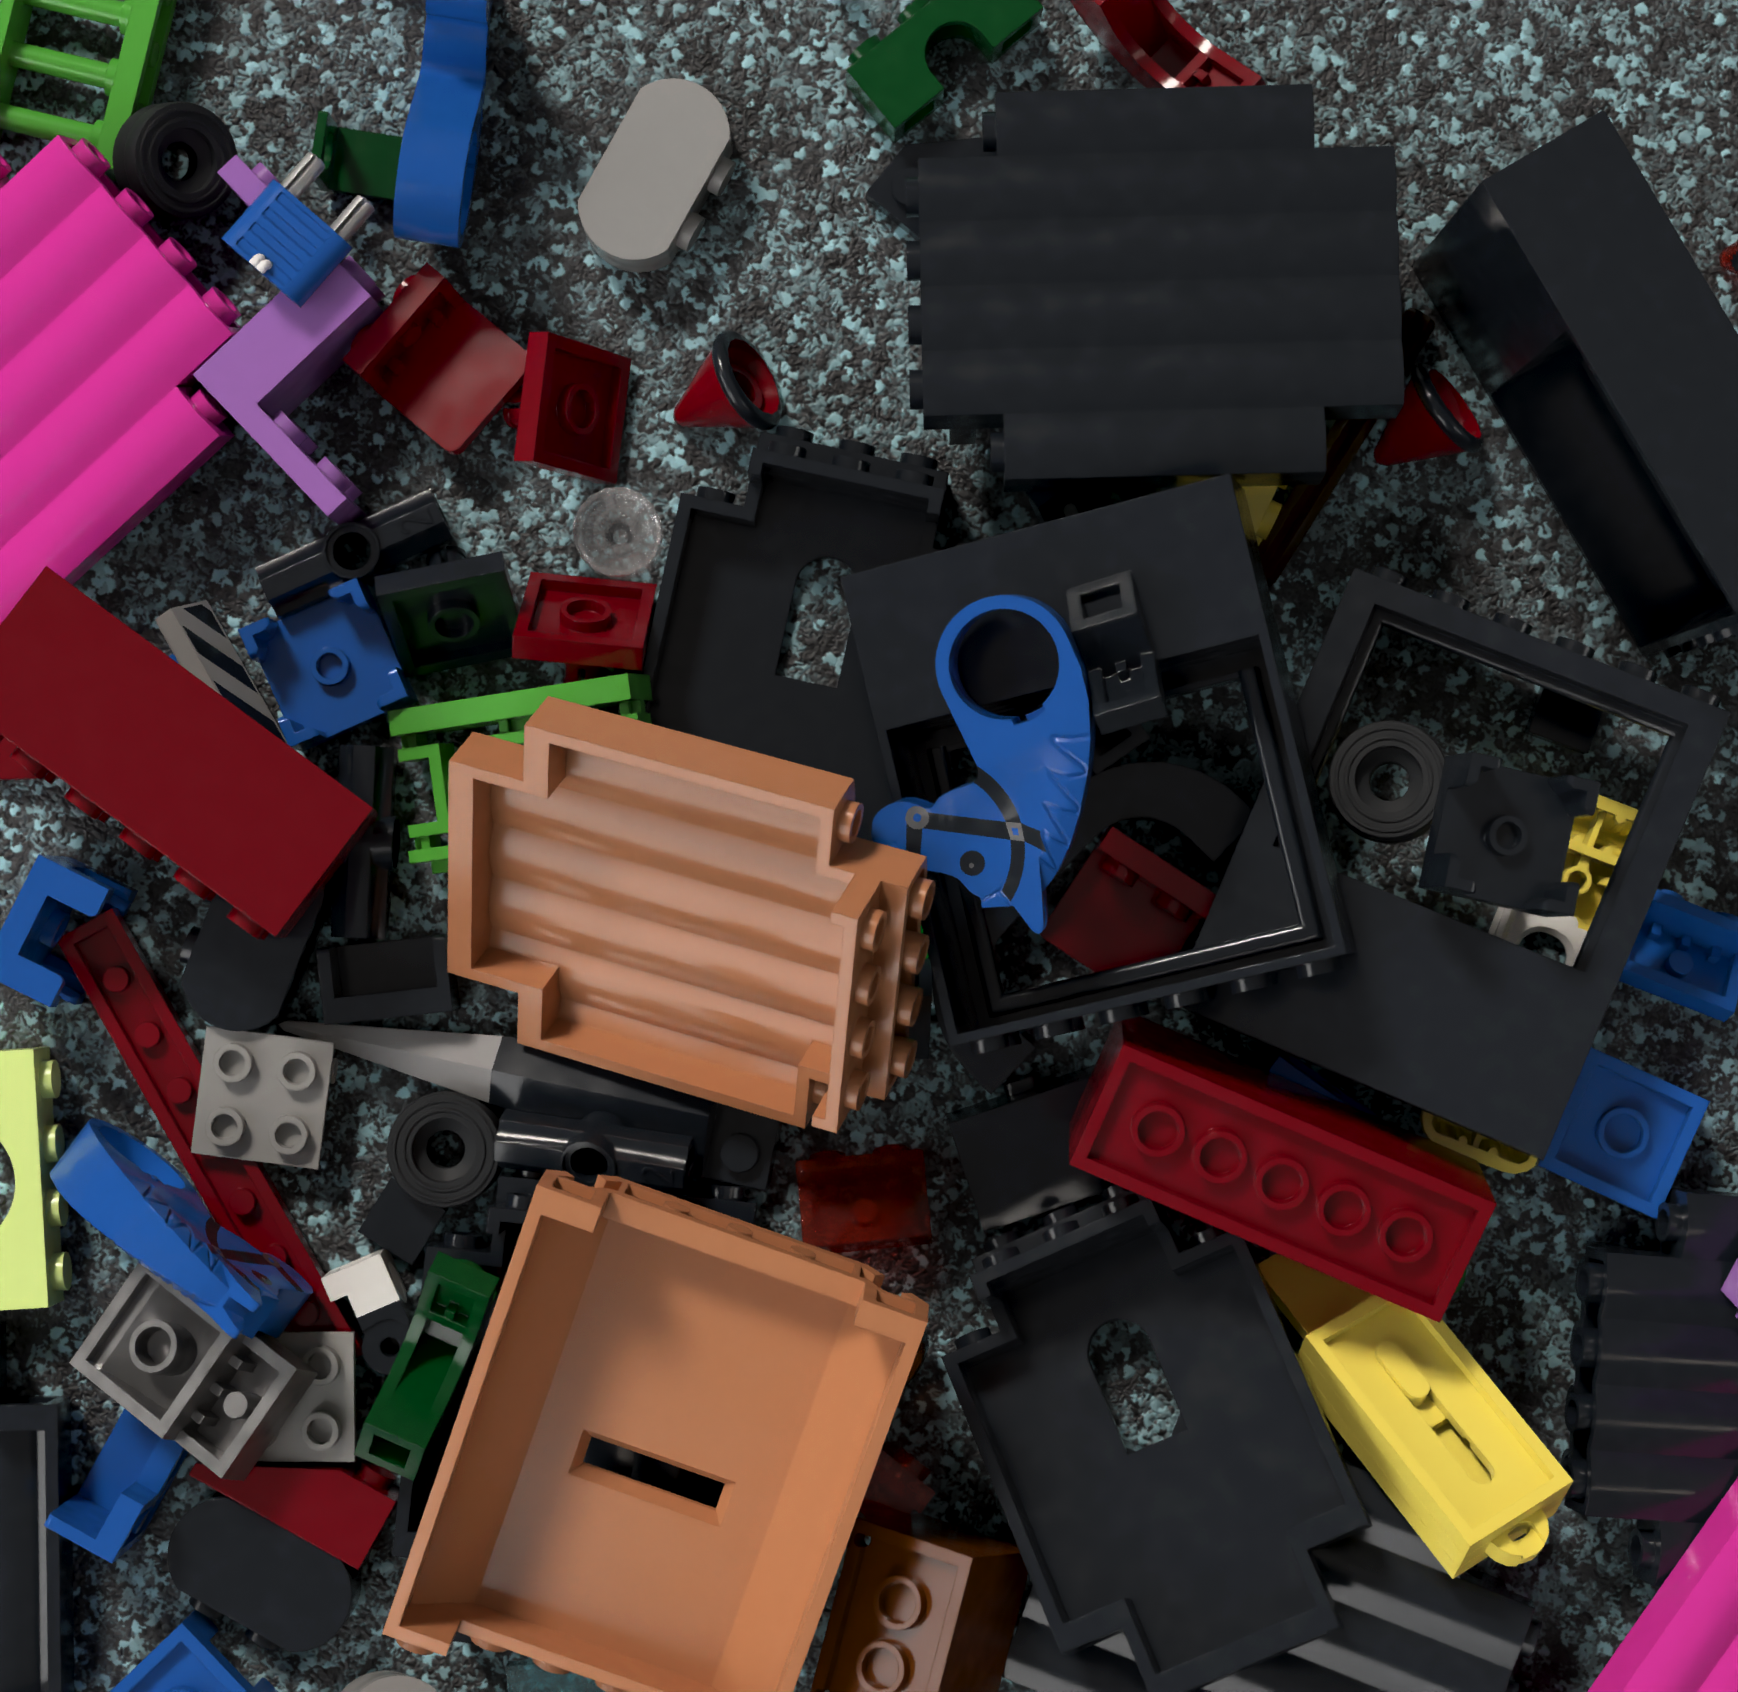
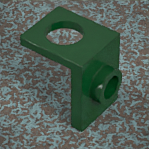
(356, 160)

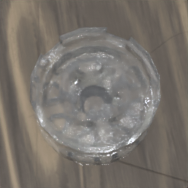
(618, 533)

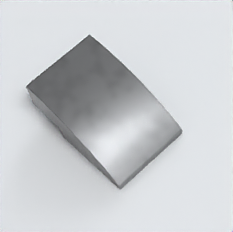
(190, 1377)

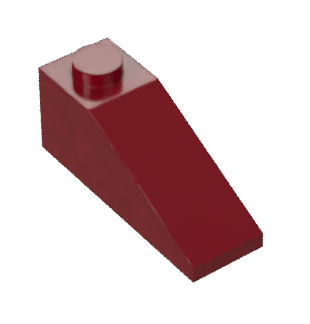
(325, 1503)

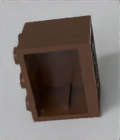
(921, 1609)

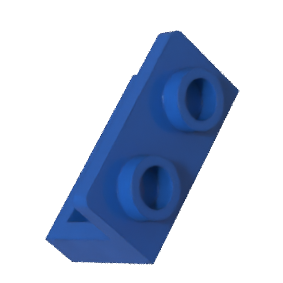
(1686, 956)

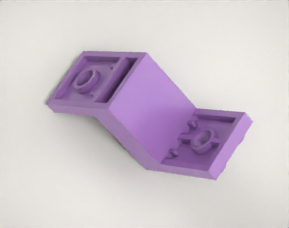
(286, 357)

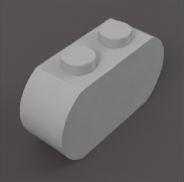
(657, 176)

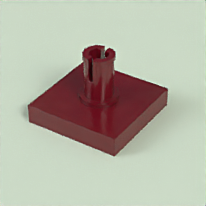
(570, 408)
(584, 623)

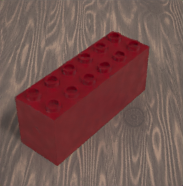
(170, 760)
(1280, 1166)

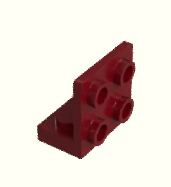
(1125, 907)

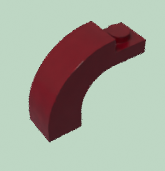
(1160, 45)

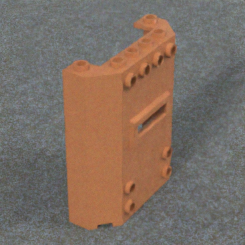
(690, 1348)

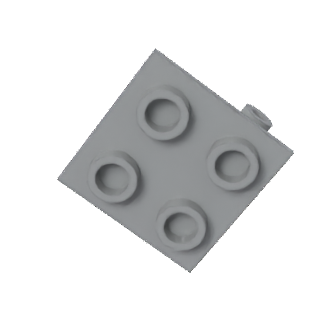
(263, 1097)
(325, 1417)

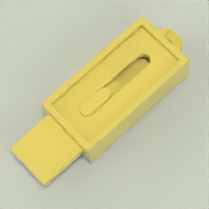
(1422, 1420)

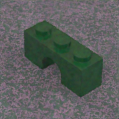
(893, 73)

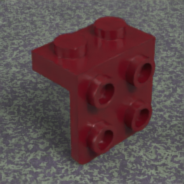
(438, 360)

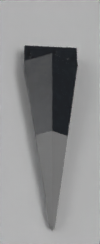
(498, 1070)

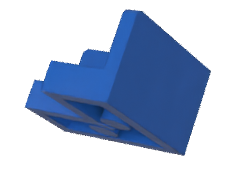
(120, 1490)

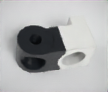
(378, 1303)

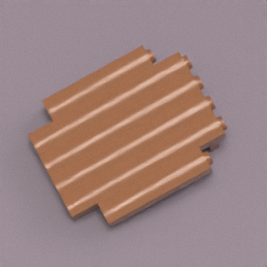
(686, 913)

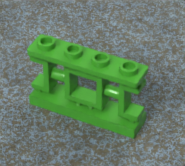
(511, 712)

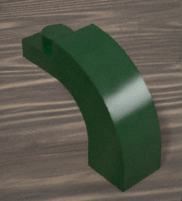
(428, 1365)

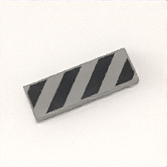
(209, 655)

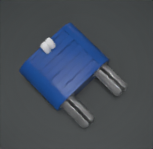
(289, 240)

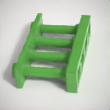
(126, 80)

